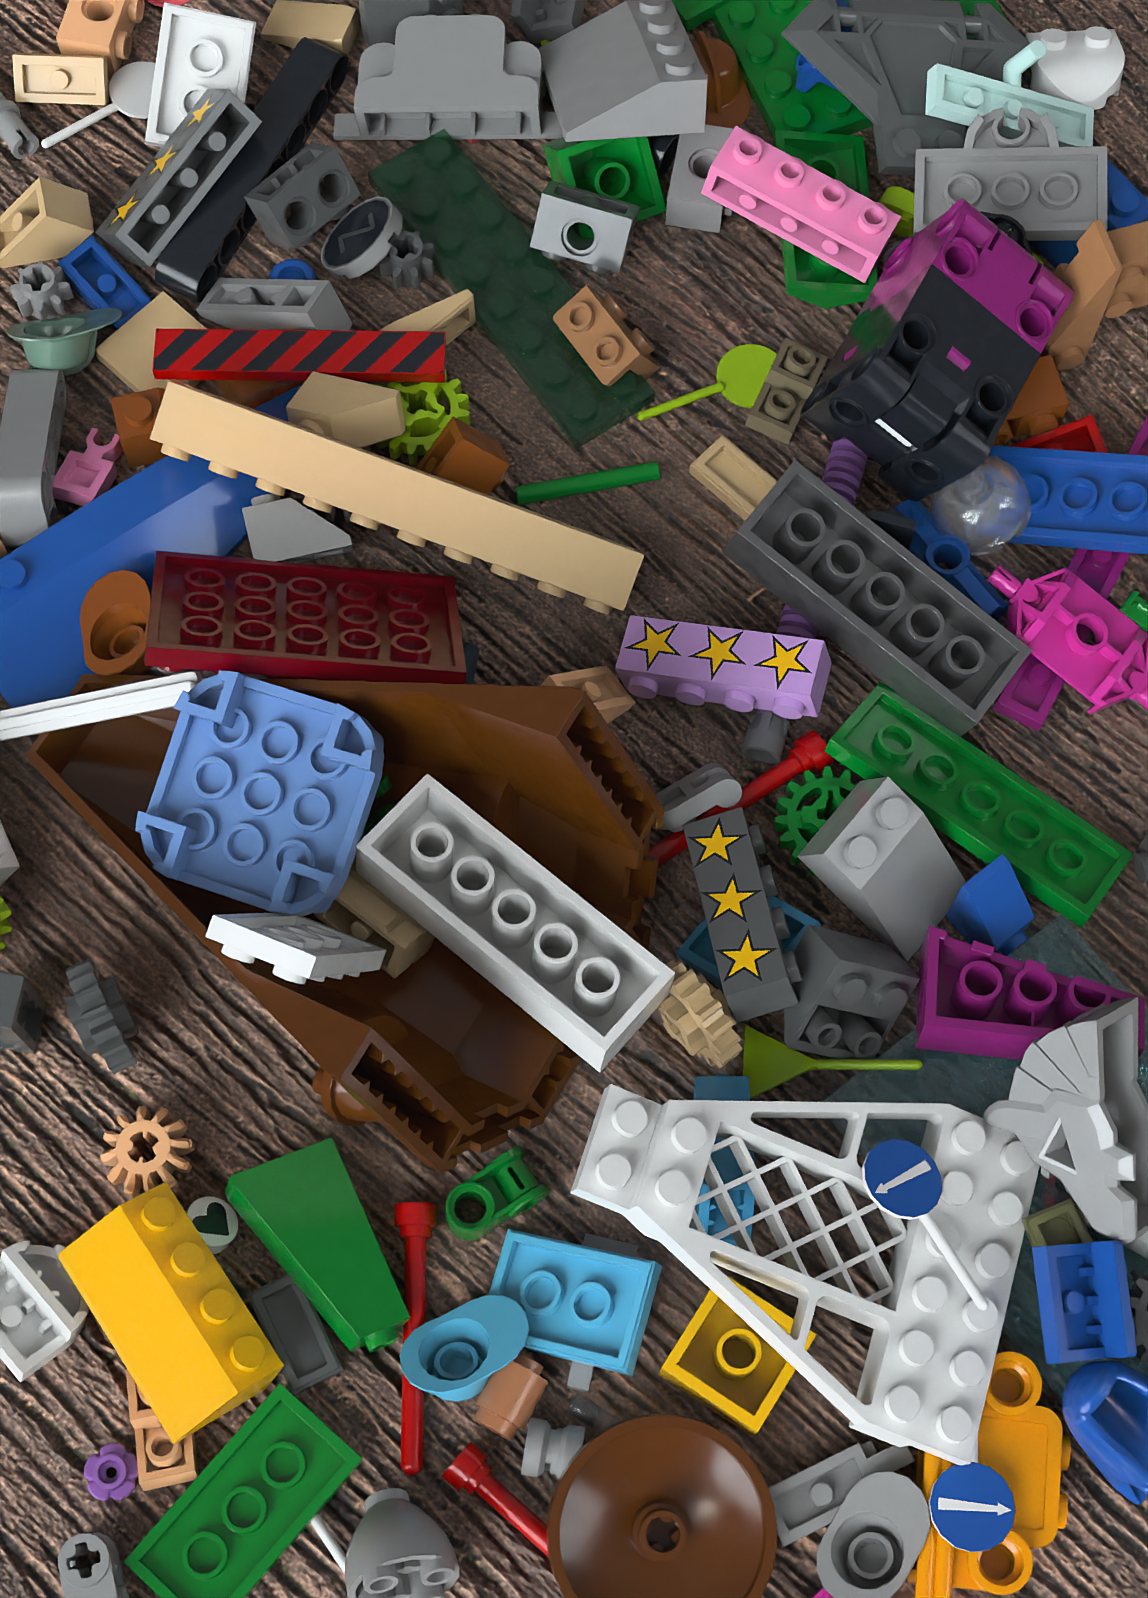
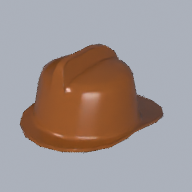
(727, 92)
(116, 624)

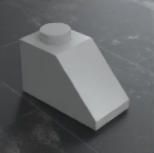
(290, 531)

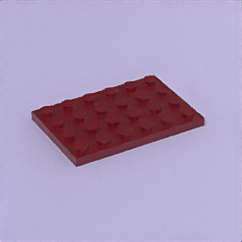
(303, 621)

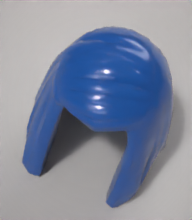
(1109, 1419)

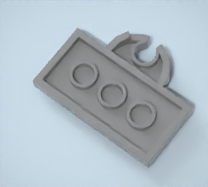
(1030, 178)

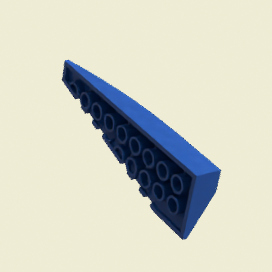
(46, 579)

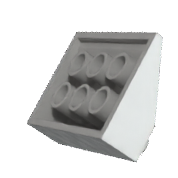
(626, 75)

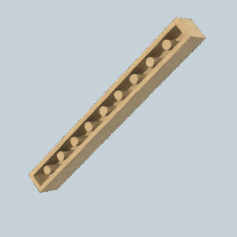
(397, 496)

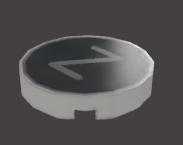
(361, 238)

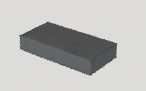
(295, 1334)

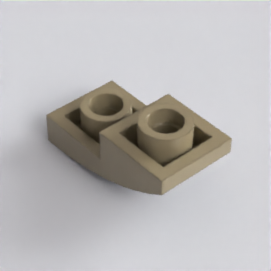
(786, 390)

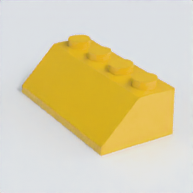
(170, 1312)

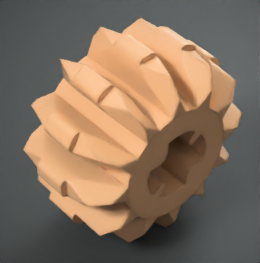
(128, 1159)

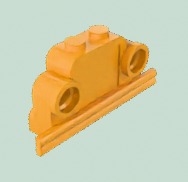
(1029, 1452)

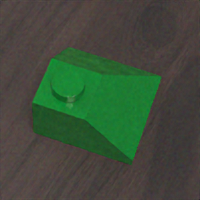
(610, 168)

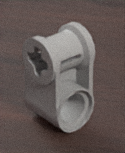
(106, 1576)

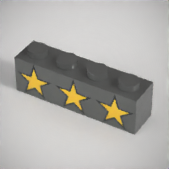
(179, 176)
(740, 914)

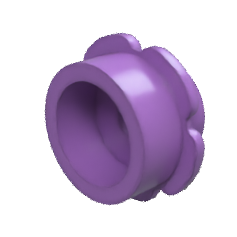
(96, 1472)

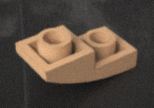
(158, 1458)

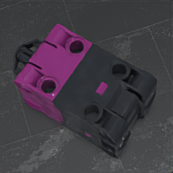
(940, 350)

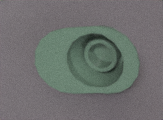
(64, 341)

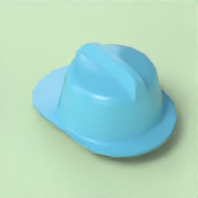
(464, 1347)

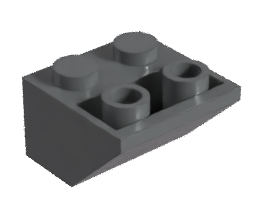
(846, 995)

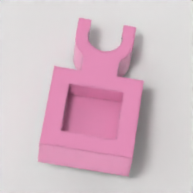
(87, 474)

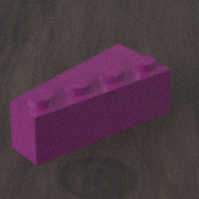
(997, 1004)

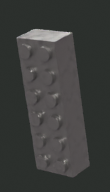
(876, 600)

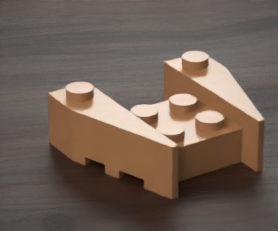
(1106, 280)

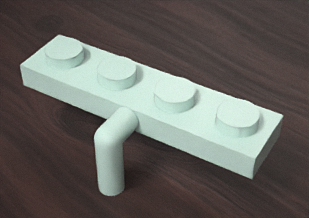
(964, 95)

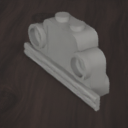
(452, 78)

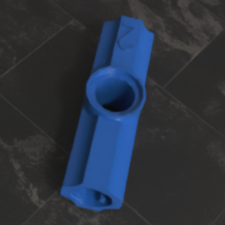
(934, 548)

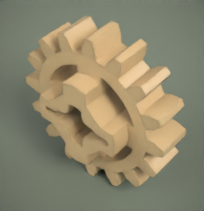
(699, 1017)

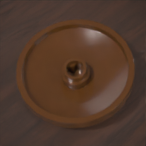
(661, 1515)

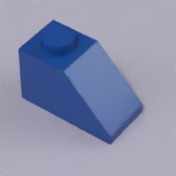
(993, 908)

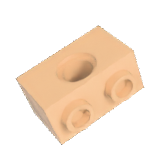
(100, 29)

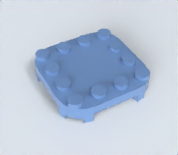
(262, 794)

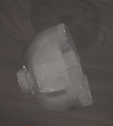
(984, 506)

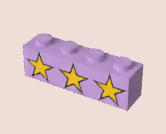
(724, 666)

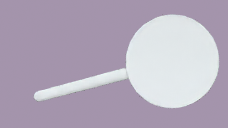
(129, 92)

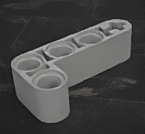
(29, 453)

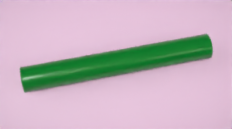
(587, 483)

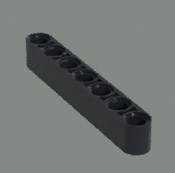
(223, 217)

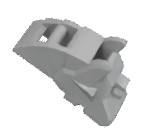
(1086, 1116)

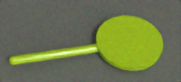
(737, 377)

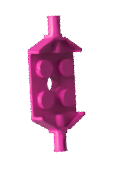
(1046, 619)

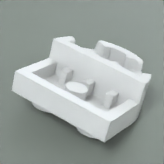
(1079, 65)
(37, 1307)

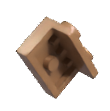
(603, 338)

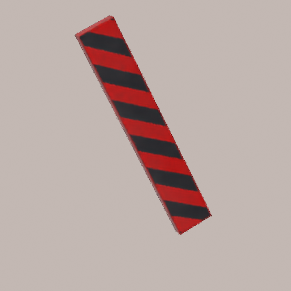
(297, 353)

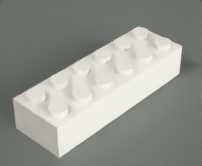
(513, 922)

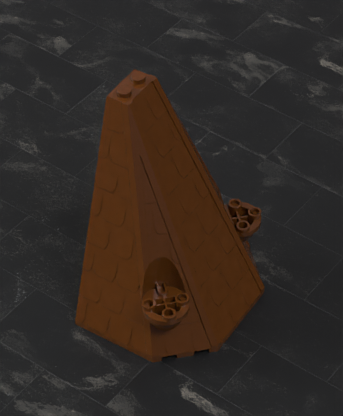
(438, 1045)

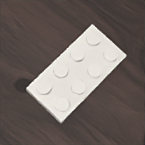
(294, 945)

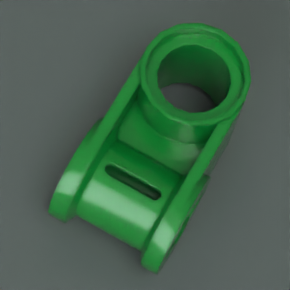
(497, 1194)

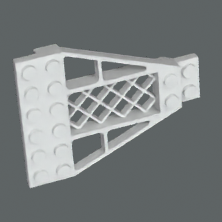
(929, 1338)

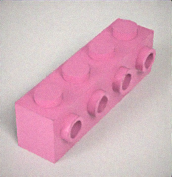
(800, 204)

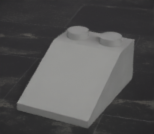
(885, 864)

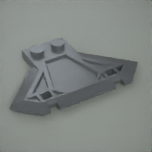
(887, 59)

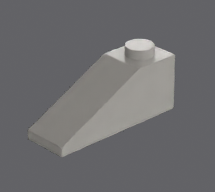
(274, 305)

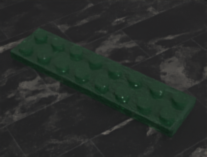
(512, 284)

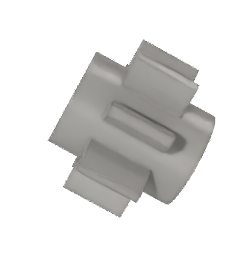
(41, 291)

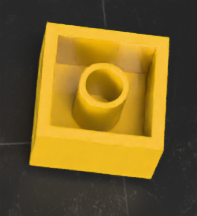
(729, 1363)

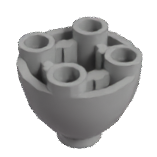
(398, 1551)

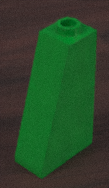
(322, 1239)

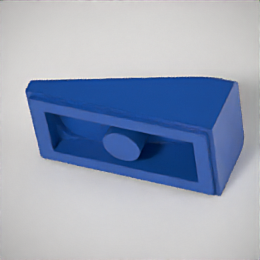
(102, 280)

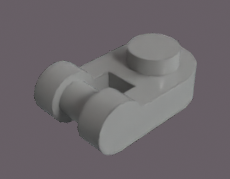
(697, 794)

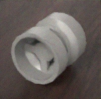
(550, 1448)

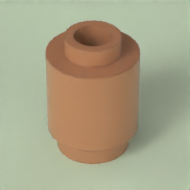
(510, 1397)

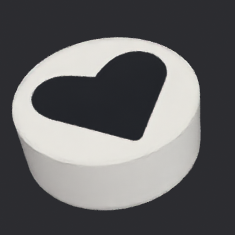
(214, 1221)

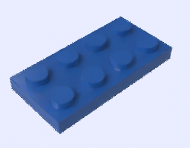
(1083, 498)

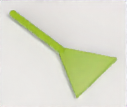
(773, 1063)

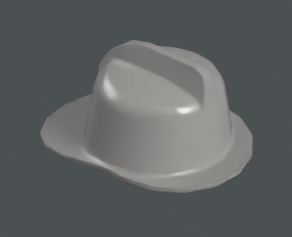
(874, 1538)

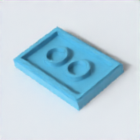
(578, 1298)

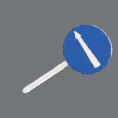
(908, 1186)
(972, 1506)

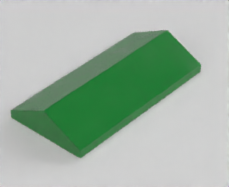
(805, 274)

